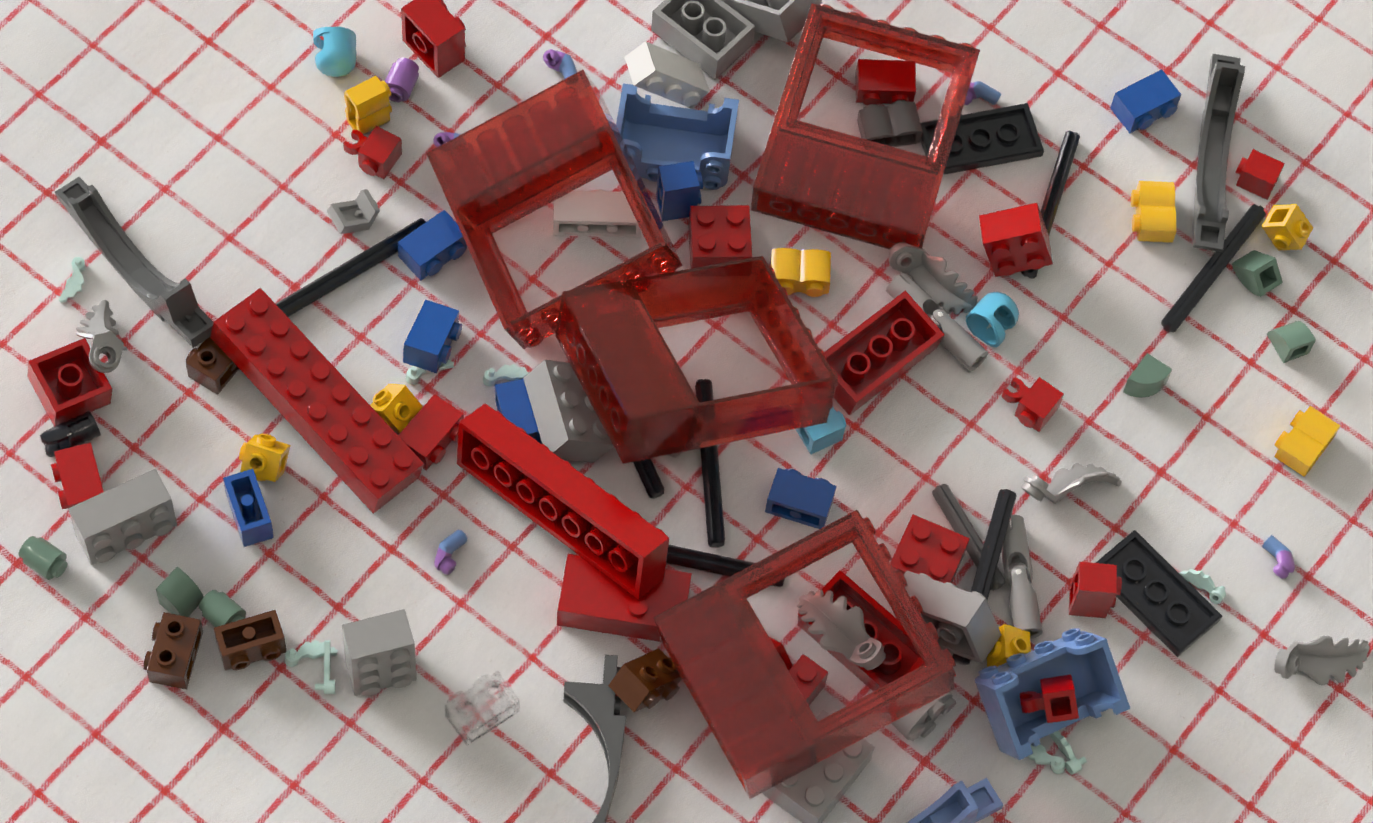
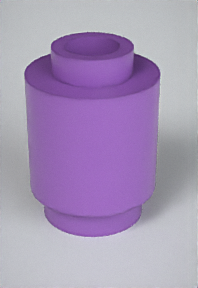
(402, 79)

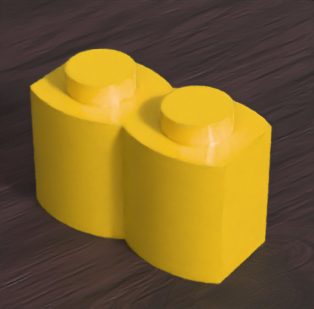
(368, 105)
(1154, 211)
(802, 270)
(1306, 440)

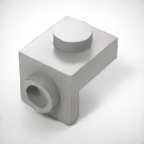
(355, 214)

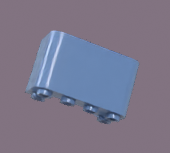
(674, 135)
(1076, 653)

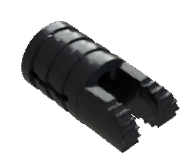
(70, 433)

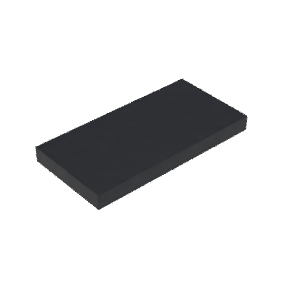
(990, 138)
(1160, 594)

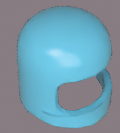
(337, 51)
(997, 311)

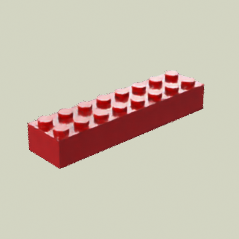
(316, 400)
(562, 500)

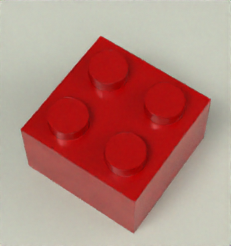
(433, 34)
(719, 234)
(1015, 240)
(68, 382)
(930, 550)

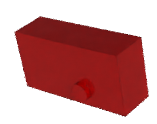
(881, 351)
(599, 604)
(879, 624)

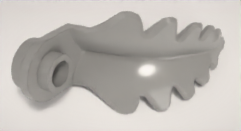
(931, 276)
(103, 336)
(1066, 481)
(841, 628)
(1322, 659)

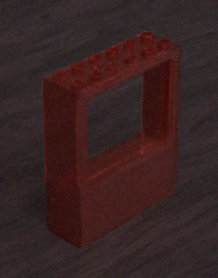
(529, 161)
(849, 181)
(637, 383)
(747, 687)

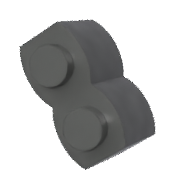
(890, 124)

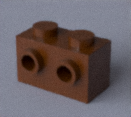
(210, 366)
(250, 640)
(174, 650)
(646, 680)

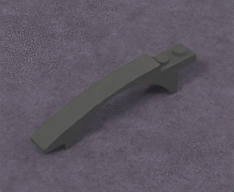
(1215, 136)
(164, 297)
(602, 713)

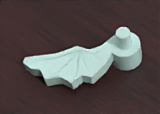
(74, 283)
(506, 372)
(413, 374)
(1205, 582)
(312, 650)
(329, 685)
(1043, 758)
(1073, 764)

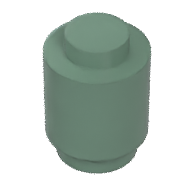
(43, 557)
(220, 609)

